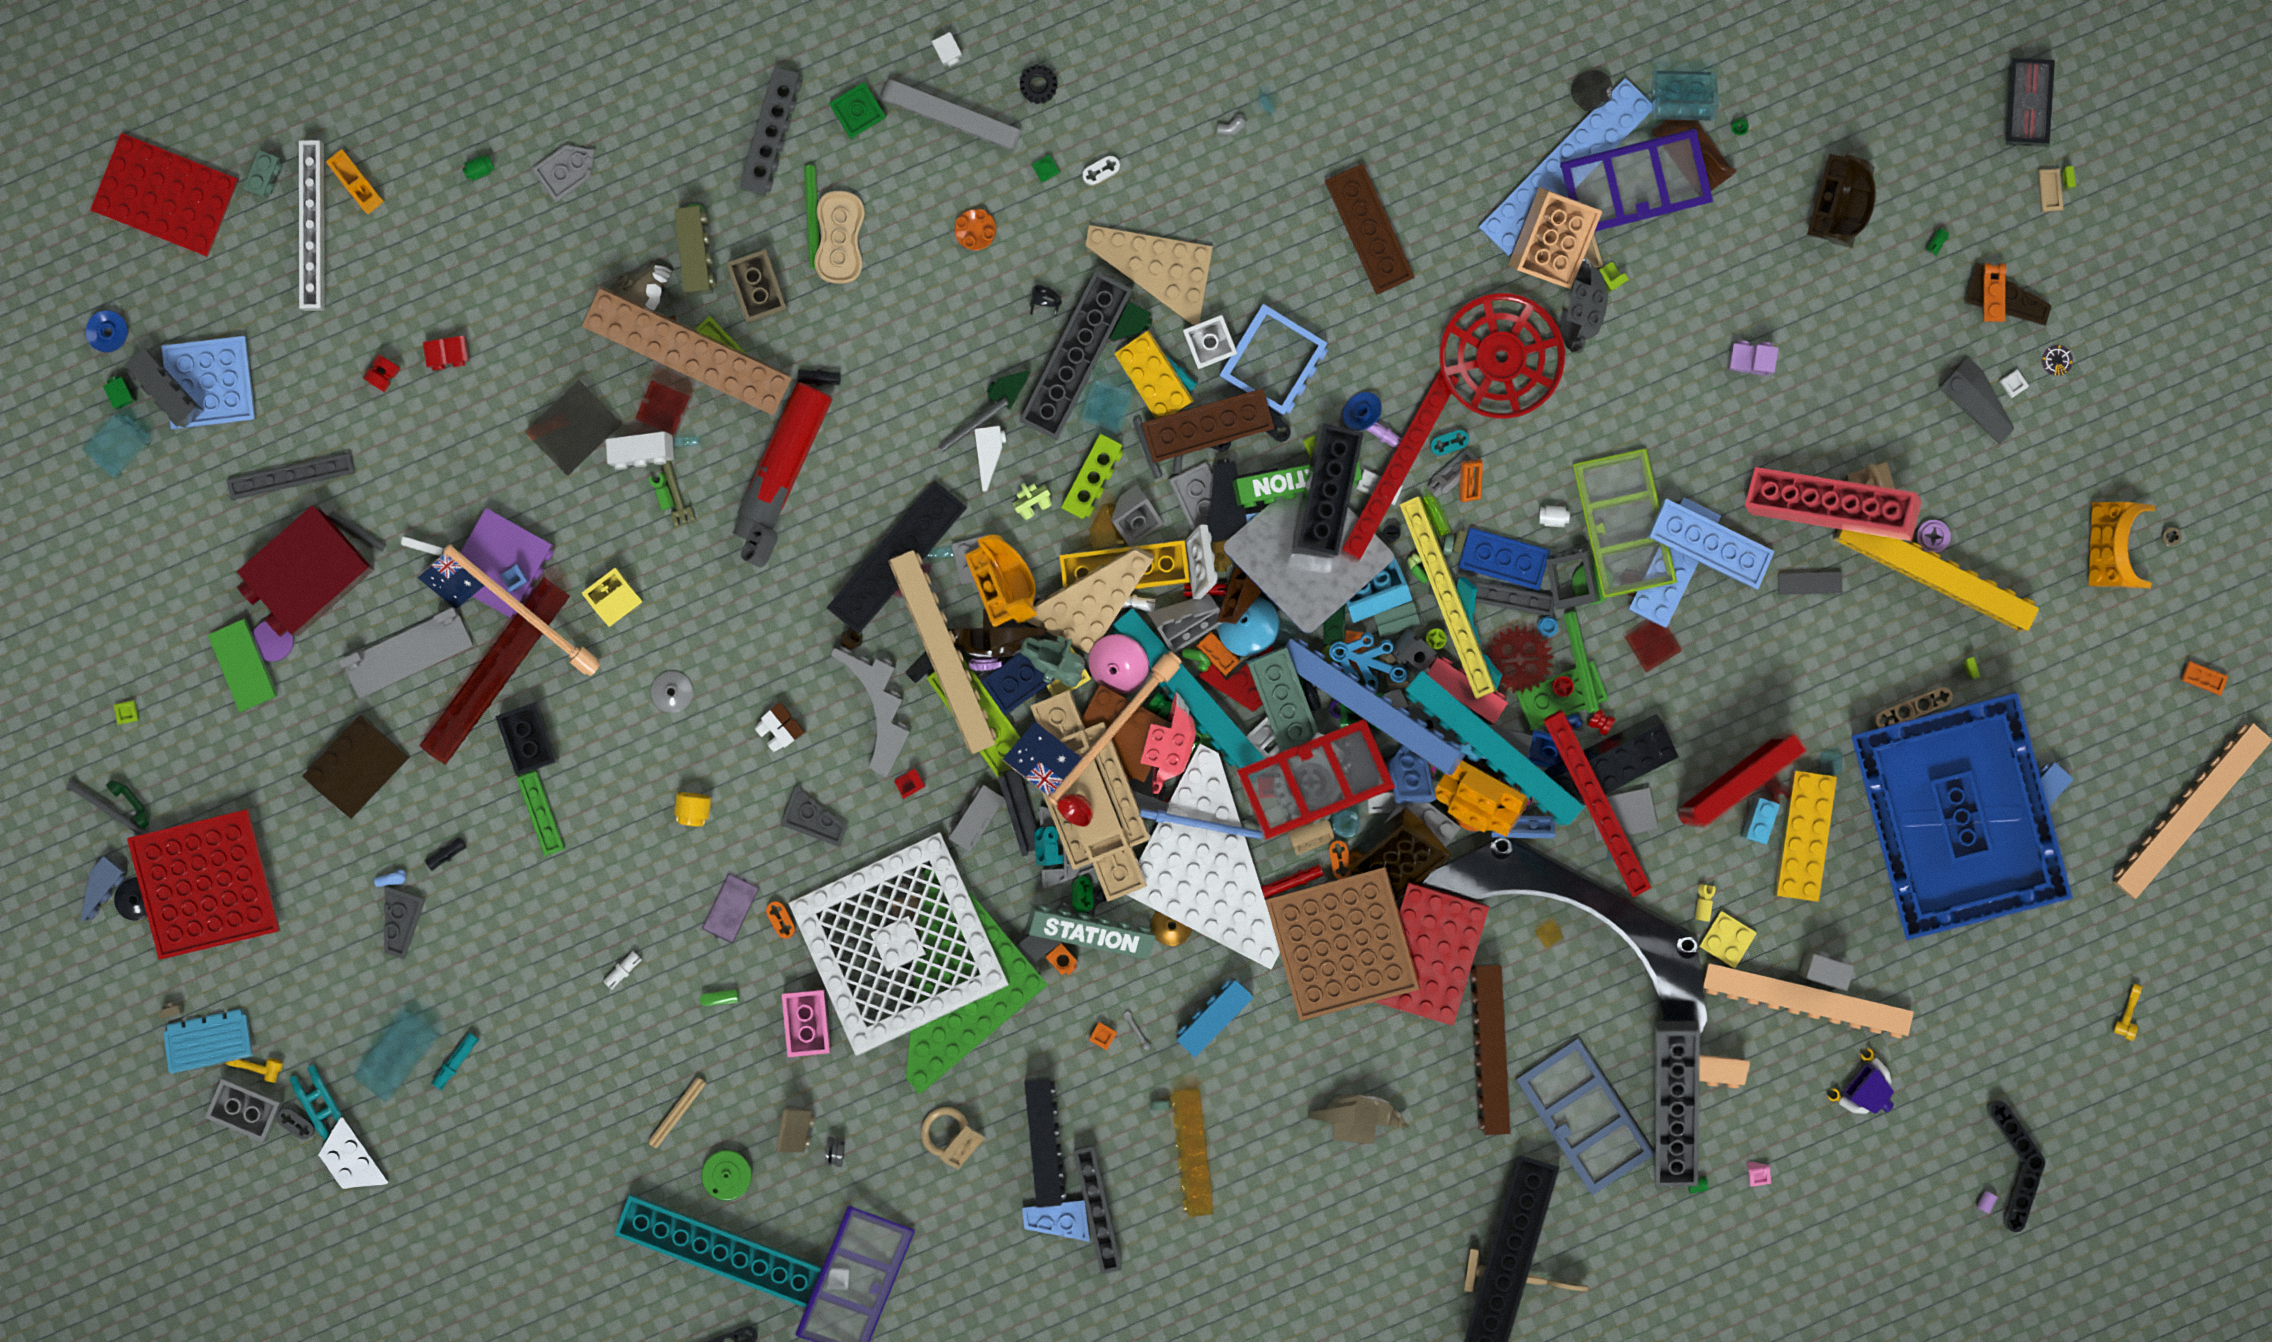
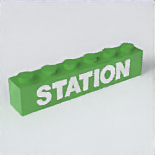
(1274, 485)

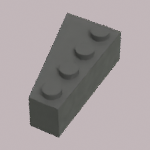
(163, 388)

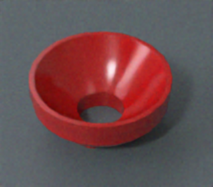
(1075, 809)

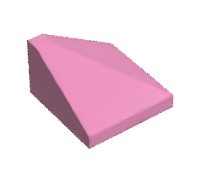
(1758, 1174)

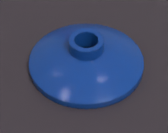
(96, 331)
(1356, 408)

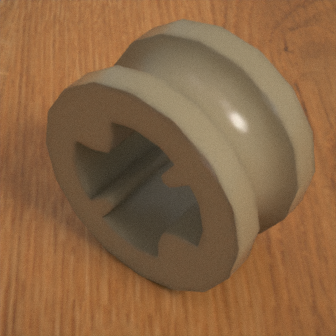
(2173, 542)

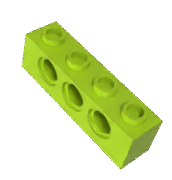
(1102, 446)

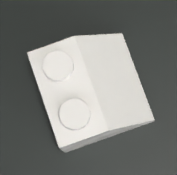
(1210, 342)

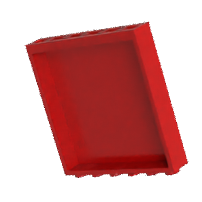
(1741, 780)

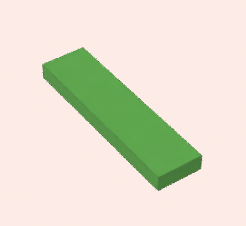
(540, 813)

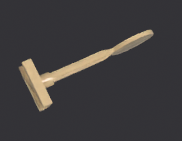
(1475, 1270)

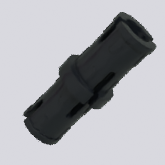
(819, 377)
(445, 854)

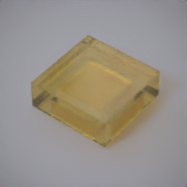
(1548, 934)

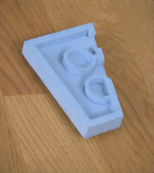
(1063, 1220)

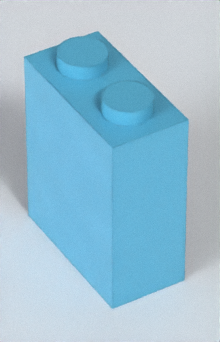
(1760, 820)

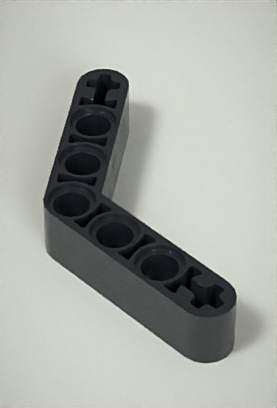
(2025, 1168)

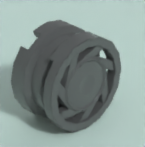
(837, 1151)

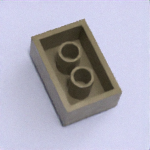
(757, 286)

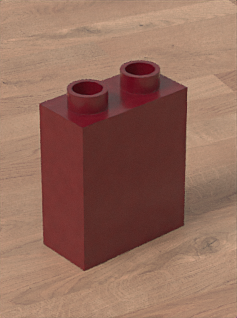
(302, 572)

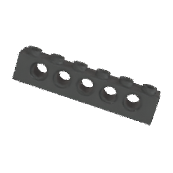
(779, 79)
(1097, 1209)

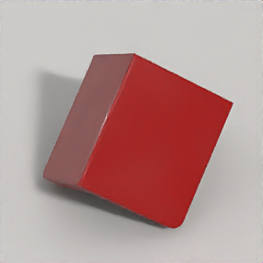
(909, 783)

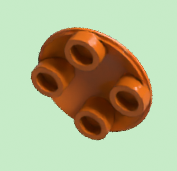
(975, 229)

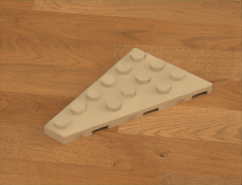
(1163, 267)
(1093, 601)

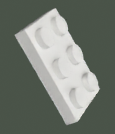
(1200, 561)

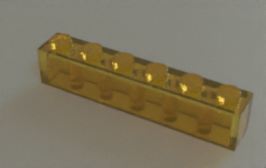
(1193, 1152)

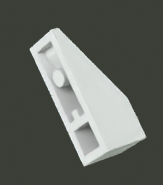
(989, 449)

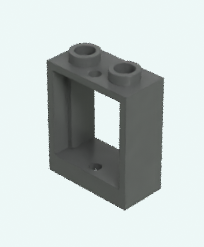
(1593, 595)

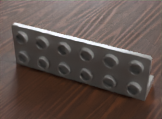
(407, 653)

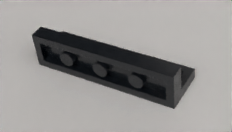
(1018, 809)

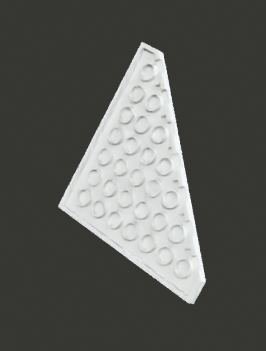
(1207, 874)

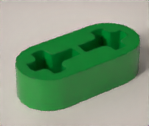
(1082, 898)

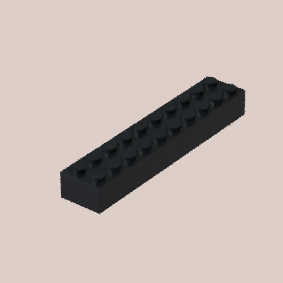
(1512, 1251)

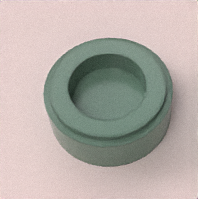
(1447, 544)
(1160, 1105)

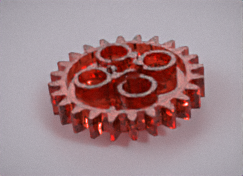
(1517, 641)

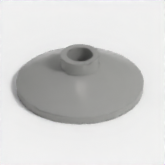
(682, 687)

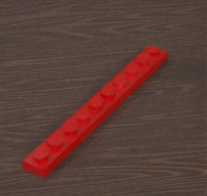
(1398, 467)
(1596, 803)

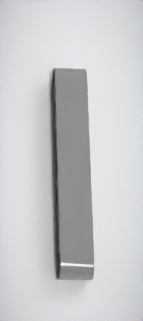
(950, 114)

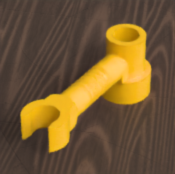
(2124, 1027)
(270, 1070)

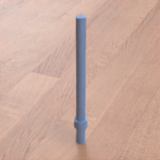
(1161, 817)

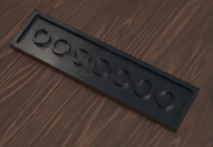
(875, 581)

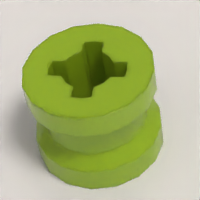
(1439, 639)

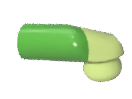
(1416, 570)

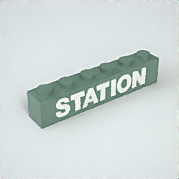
(1090, 932)

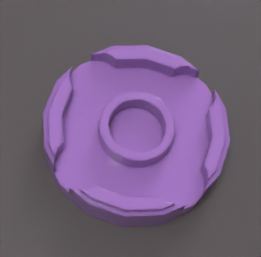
(271, 644)

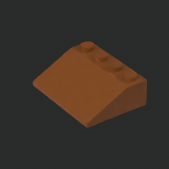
(1132, 736)

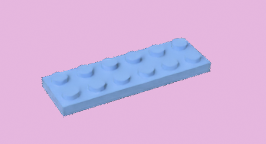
(1710, 544)
(1660, 602)

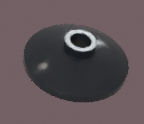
(123, 904)

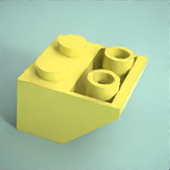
(612, 597)

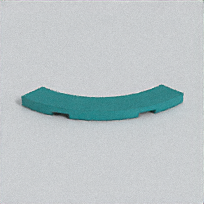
(1467, 593)

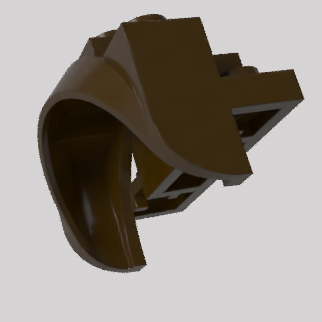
(1842, 201)

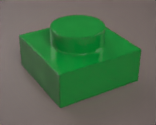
(1045, 168)

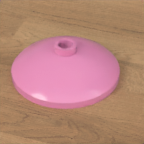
(1126, 657)

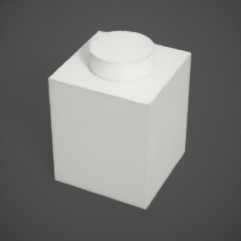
(947, 50)

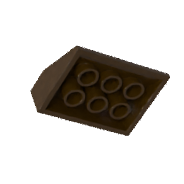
(355, 766)
(1403, 847)

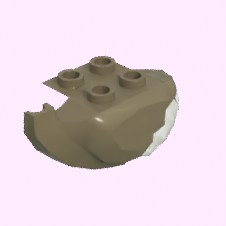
(643, 286)
(1357, 1117)

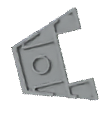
(1056, 876)

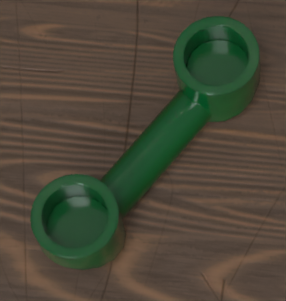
(141, 816)

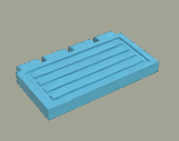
(208, 1042)

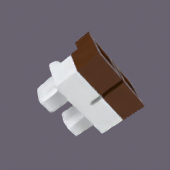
(786, 734)

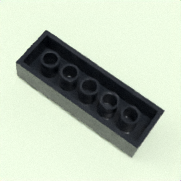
(1328, 490)
(1622, 757)
(1043, 1142)

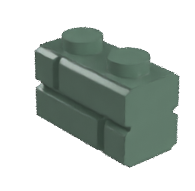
(1396, 619)

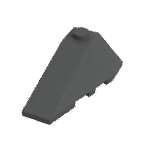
(1974, 395)

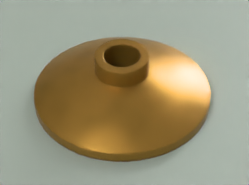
(1168, 936)

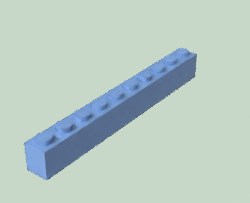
(1373, 708)

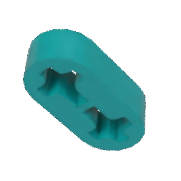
(1451, 447)

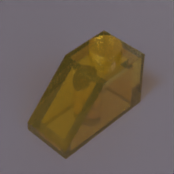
(1103, 531)

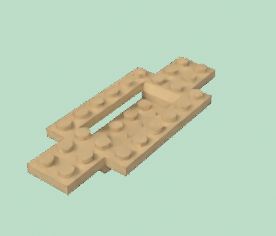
(1103, 839)

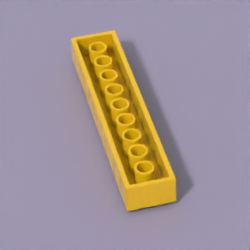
(1944, 577)

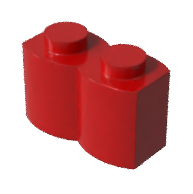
(446, 352)

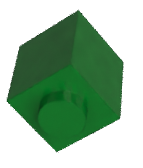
(119, 392)

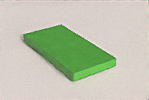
(242, 665)
(1544, 702)

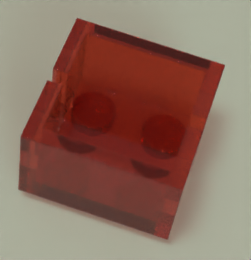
(664, 408)

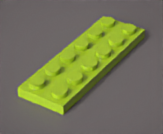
(1004, 731)

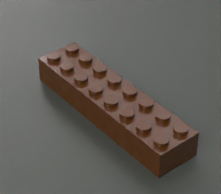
(1491, 1049)

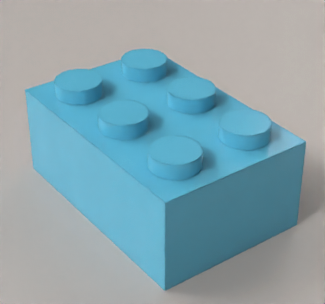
(1380, 594)

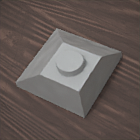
(1135, 516)

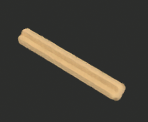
(676, 1112)

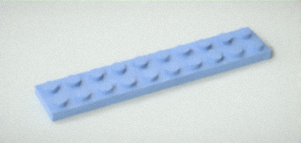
(1596, 133)

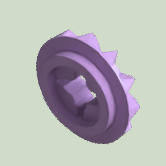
(1940, 530)
(984, 663)

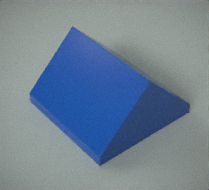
(1543, 750)

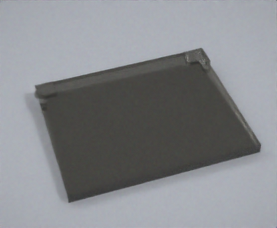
(573, 427)

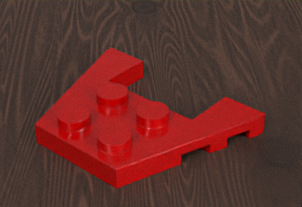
(1238, 687)

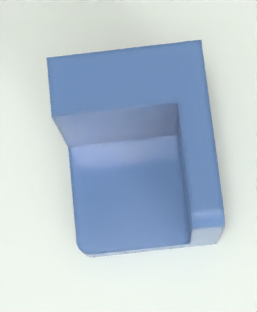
(514, 578)

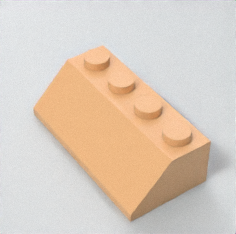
(1723, 1070)

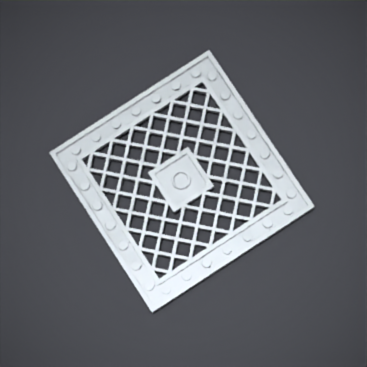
(898, 944)

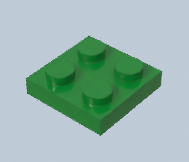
(857, 110)

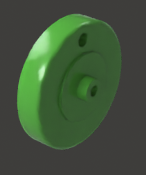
(726, 1175)

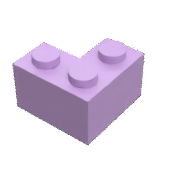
(1753, 359)

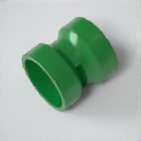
(1160, 706)

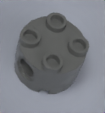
(1413, 652)

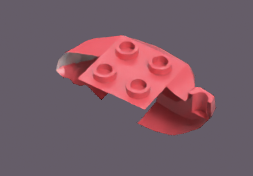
(1170, 748)

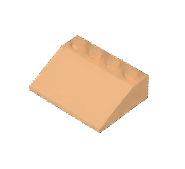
(1555, 238)

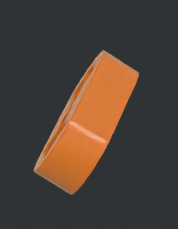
(1335, 861)
(776, 922)

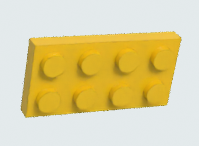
(1153, 376)

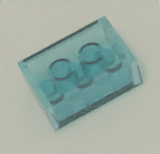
(1684, 95)

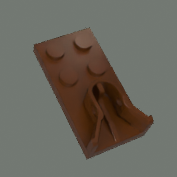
(1715, 165)

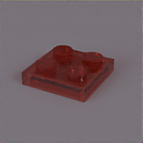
(1652, 645)

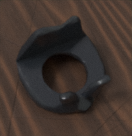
(1039, 292)

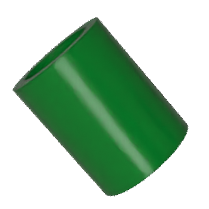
(1702, 1186)

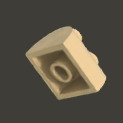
(1311, 836)

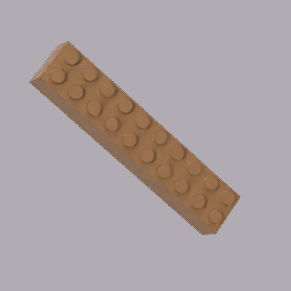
(686, 350)

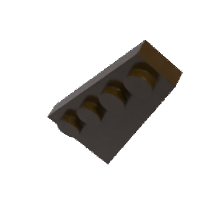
(2017, 301)

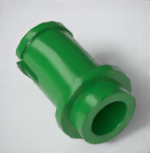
(1937, 241)

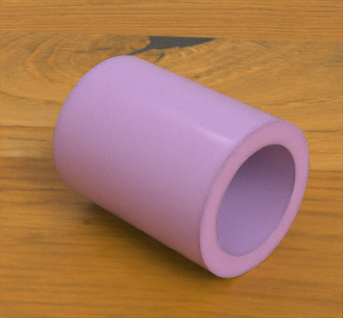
(1987, 1202)

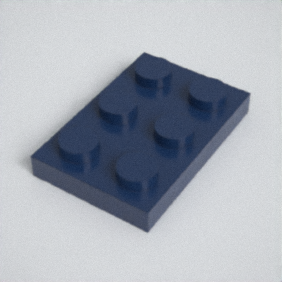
(1014, 683)

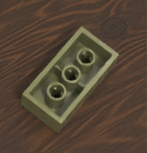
(693, 251)

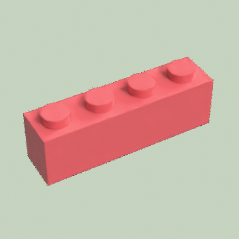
(1458, 686)

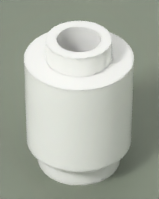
(1554, 516)

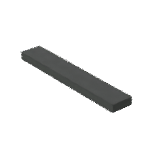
(290, 476)
(1511, 598)

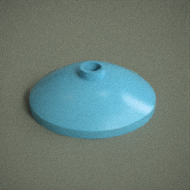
(1255, 634)

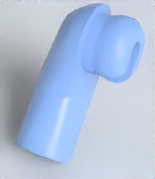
(391, 879)

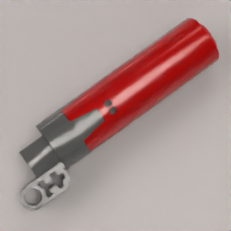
(779, 471)

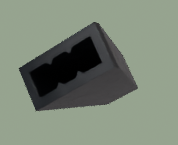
(1223, 513)

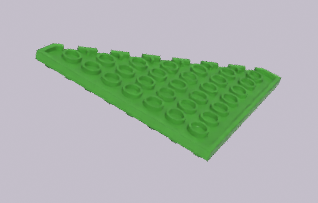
(950, 1038)

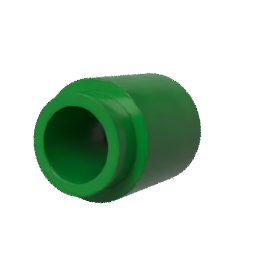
(478, 167)

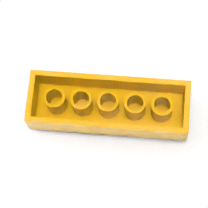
(1166, 569)
(1805, 836)

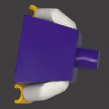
(1868, 1089)

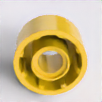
(692, 808)

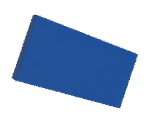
(1504, 559)

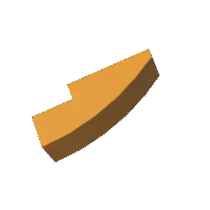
(354, 181)

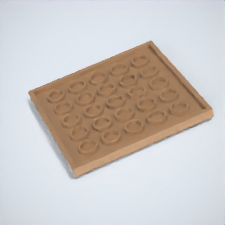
(1342, 944)

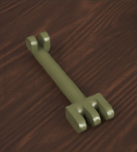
(681, 511)

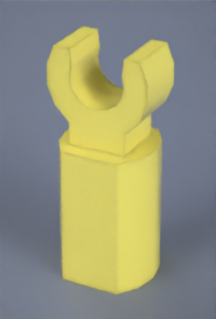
(1704, 903)

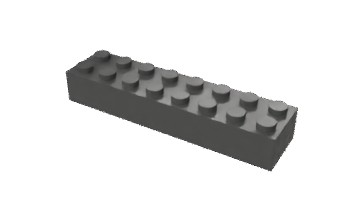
(1076, 355)
(1676, 1103)

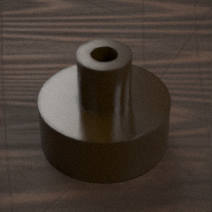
(850, 639)

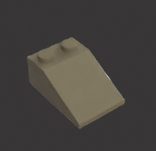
(794, 1129)

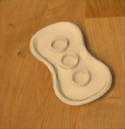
(840, 220)

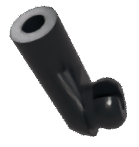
(1311, 696)
(1098, 897)

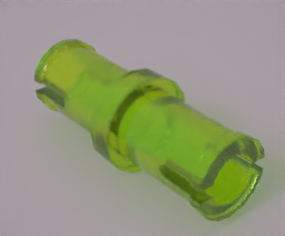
(1436, 515)

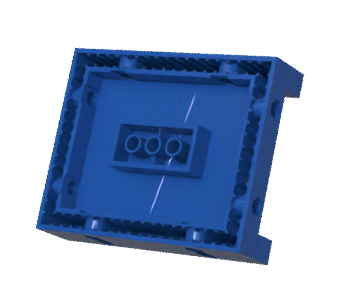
(1961, 816)

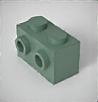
(263, 174)

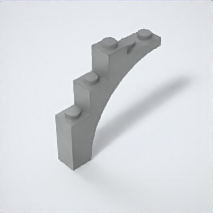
(875, 678)

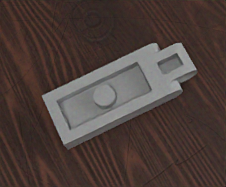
(1450, 475)

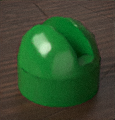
(1744, 128)

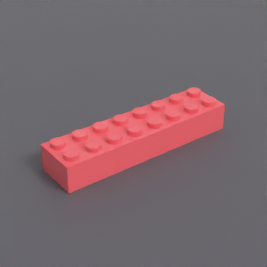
(1833, 503)

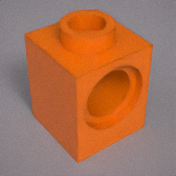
(1062, 950)

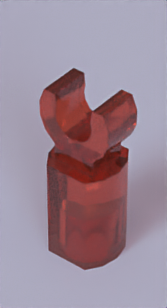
(1773, 787)

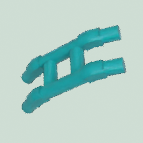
(307, 1099)

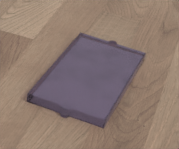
(730, 908)

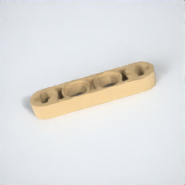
(1914, 711)

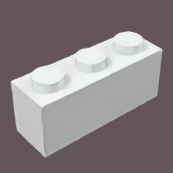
(639, 450)

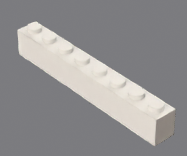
(311, 226)

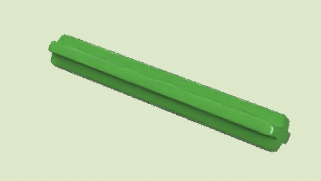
(811, 210)
(1581, 662)

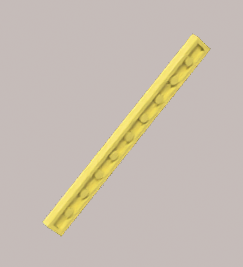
(1448, 597)

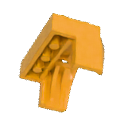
(2109, 545)

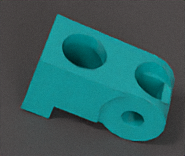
(1046, 846)

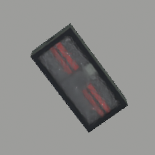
(2030, 102)

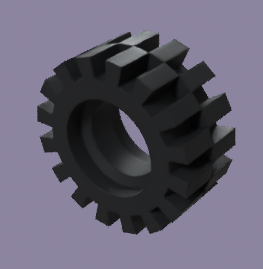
(1038, 97)

